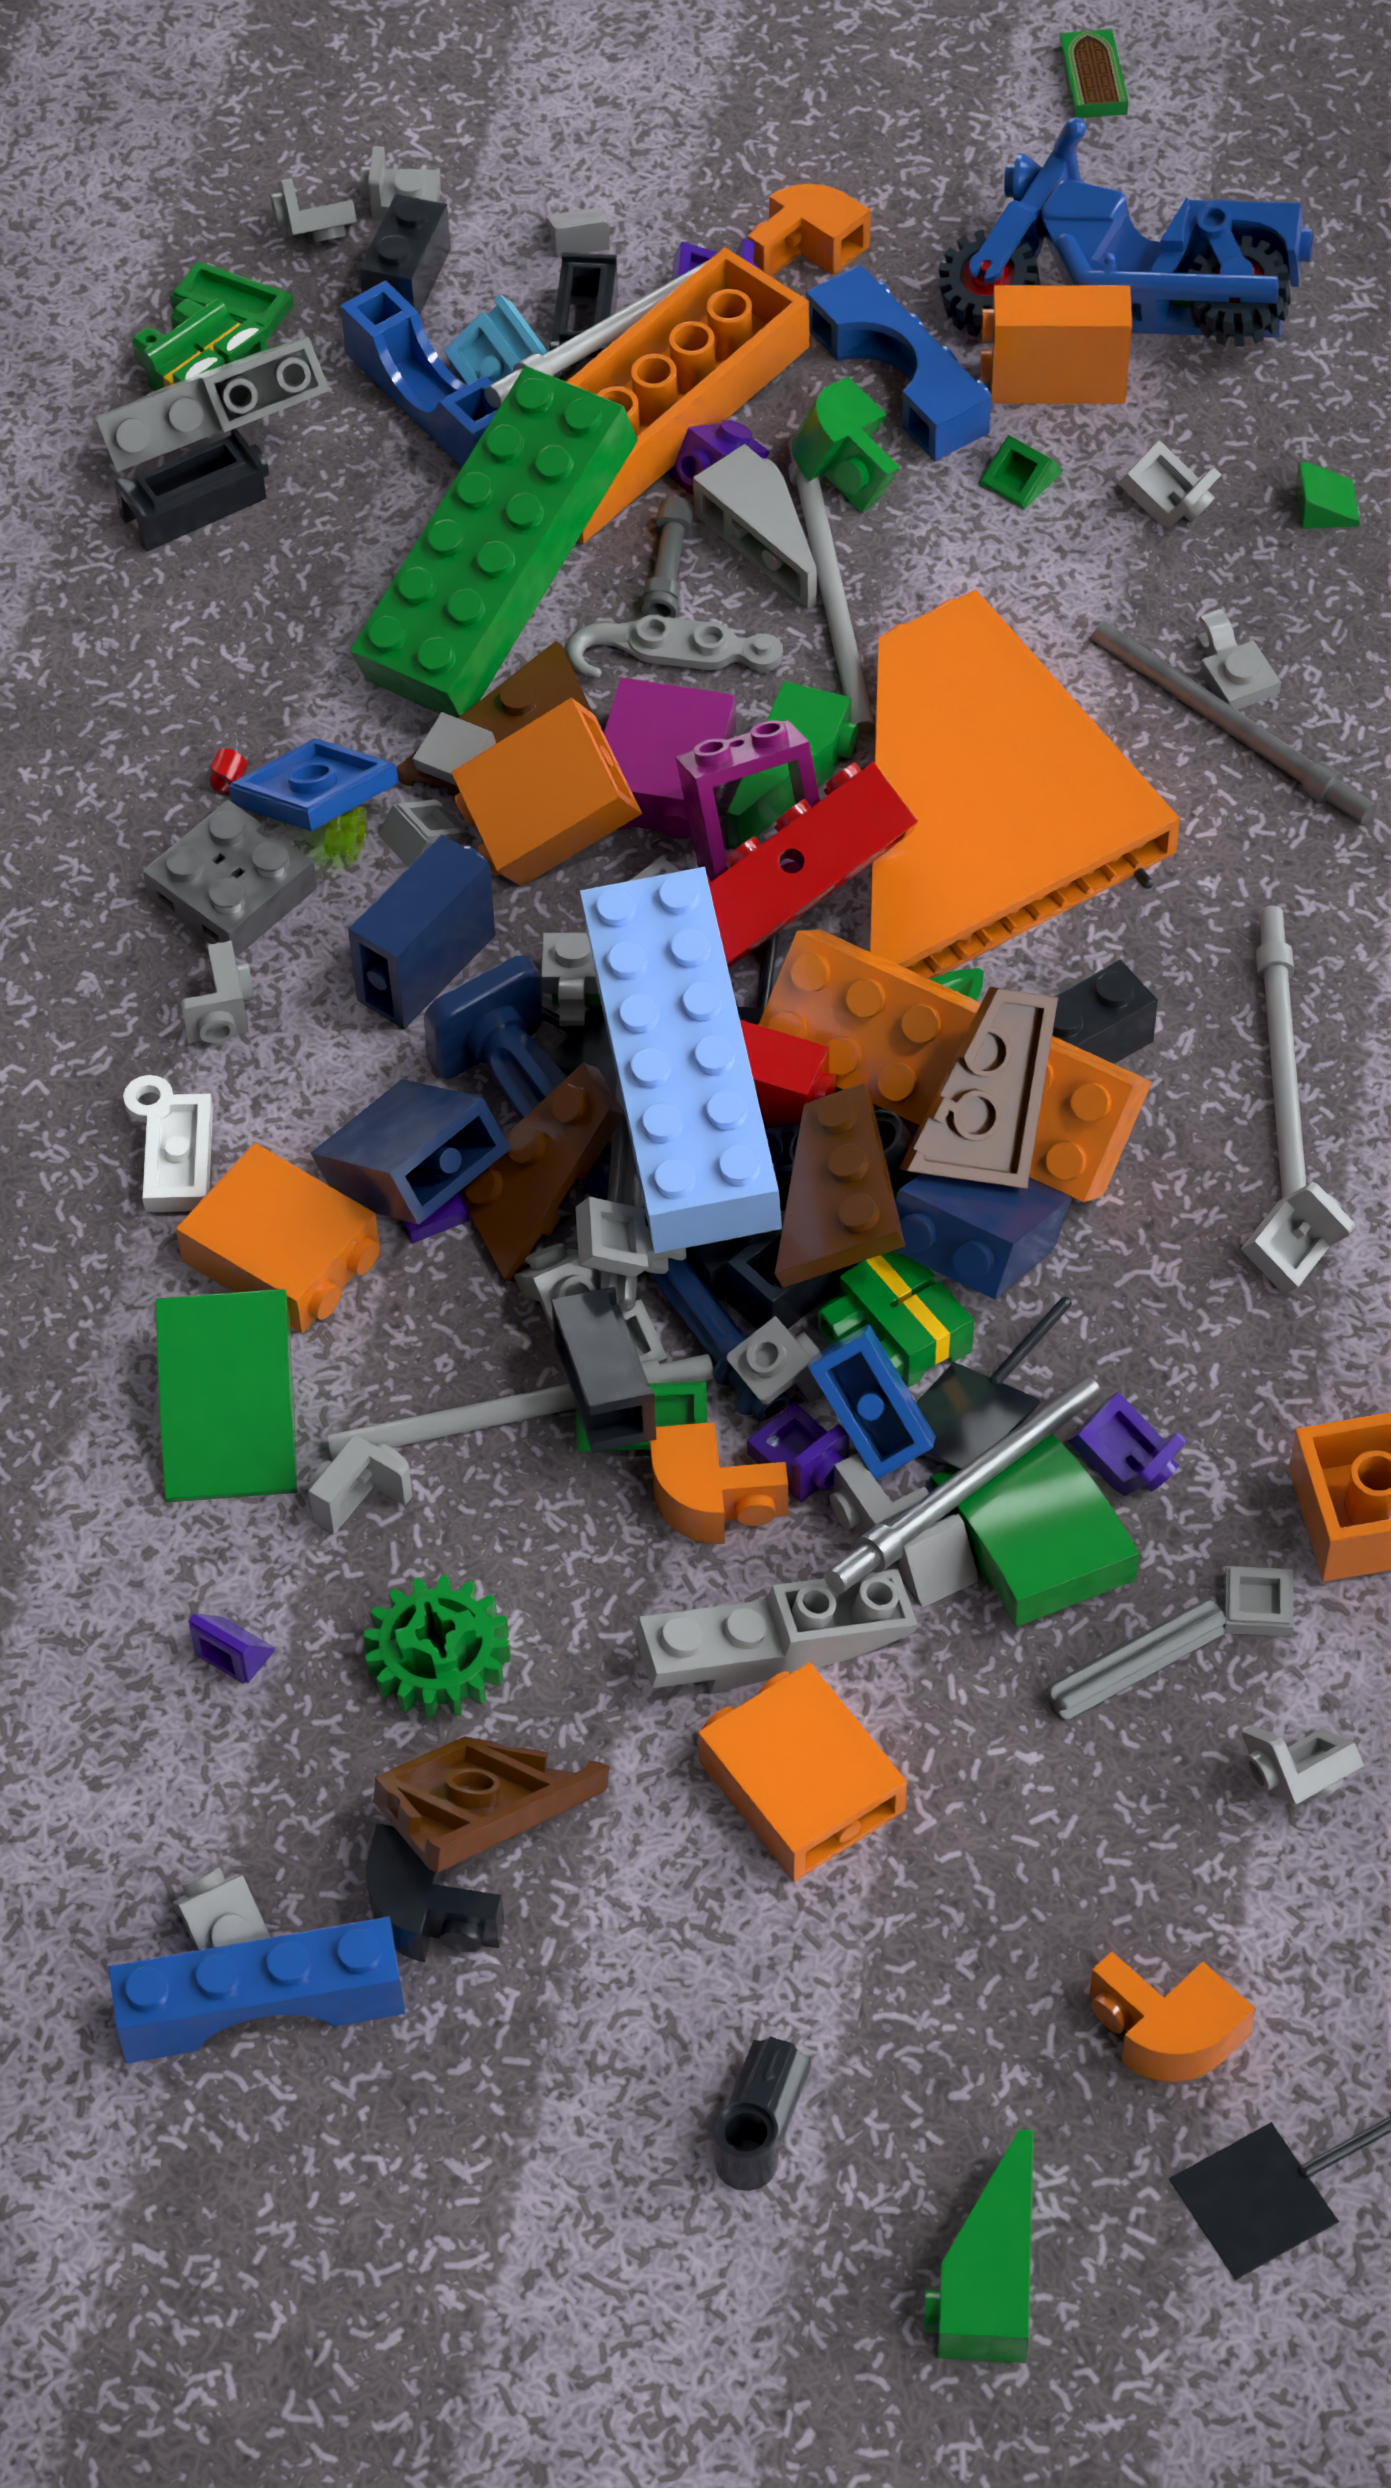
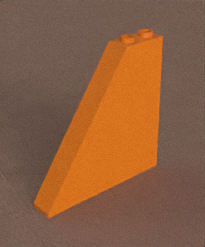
(1009, 790)

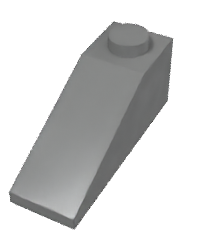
(753, 511)

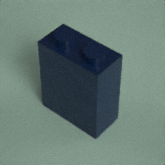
(422, 931)
(411, 1150)
(979, 1229)

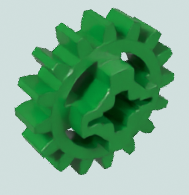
(409, 1662)

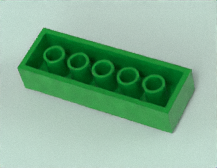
(495, 543)

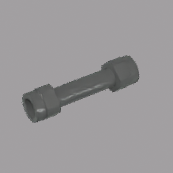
(672, 526)

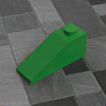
(767, 795)
(986, 2273)

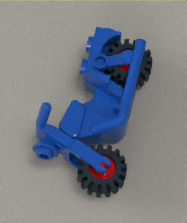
(1216, 253)

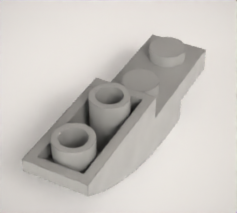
(212, 403)
(766, 1637)

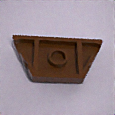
(514, 704)
(477, 1796)

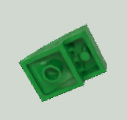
(226, 1395)
(1045, 1534)

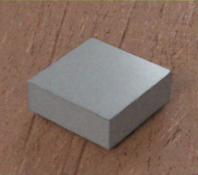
(450, 745)
(1259, 1601)

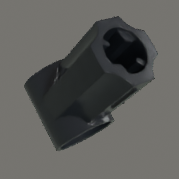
(759, 2112)

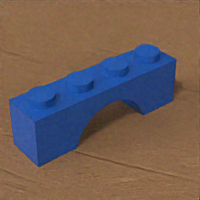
(861, 319)
(392, 348)
(323, 1973)

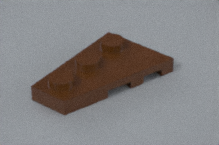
(838, 1190)

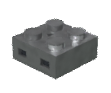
(230, 878)

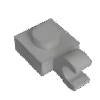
(1234, 672)
(569, 973)
(617, 1239)

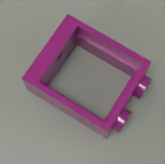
(724, 761)

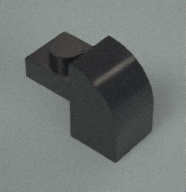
(420, 1904)

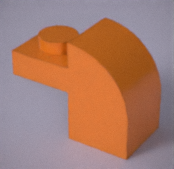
(811, 223)
(700, 1495)
(1172, 2034)

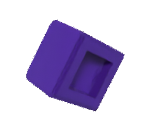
(228, 1646)

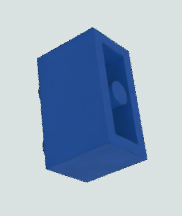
(872, 1402)

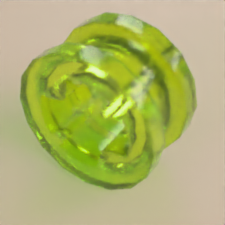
(347, 834)

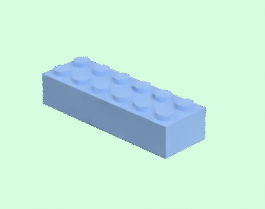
(681, 1061)

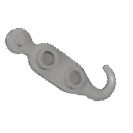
(676, 644)

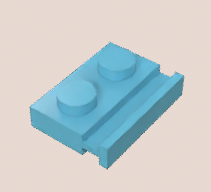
(494, 344)

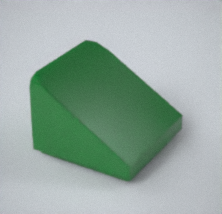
(1019, 472)
(1325, 498)

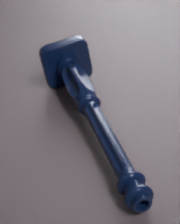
(493, 1024)

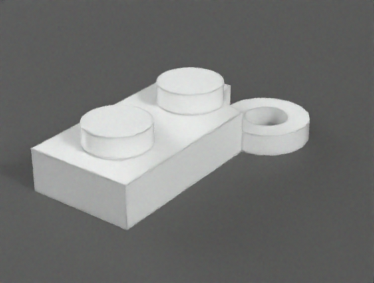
(175, 1144)

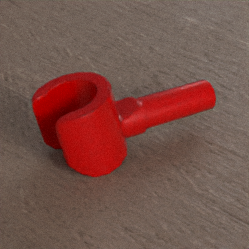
(226, 768)

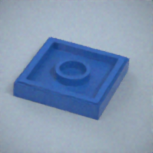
(313, 784)

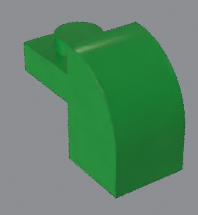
(839, 444)

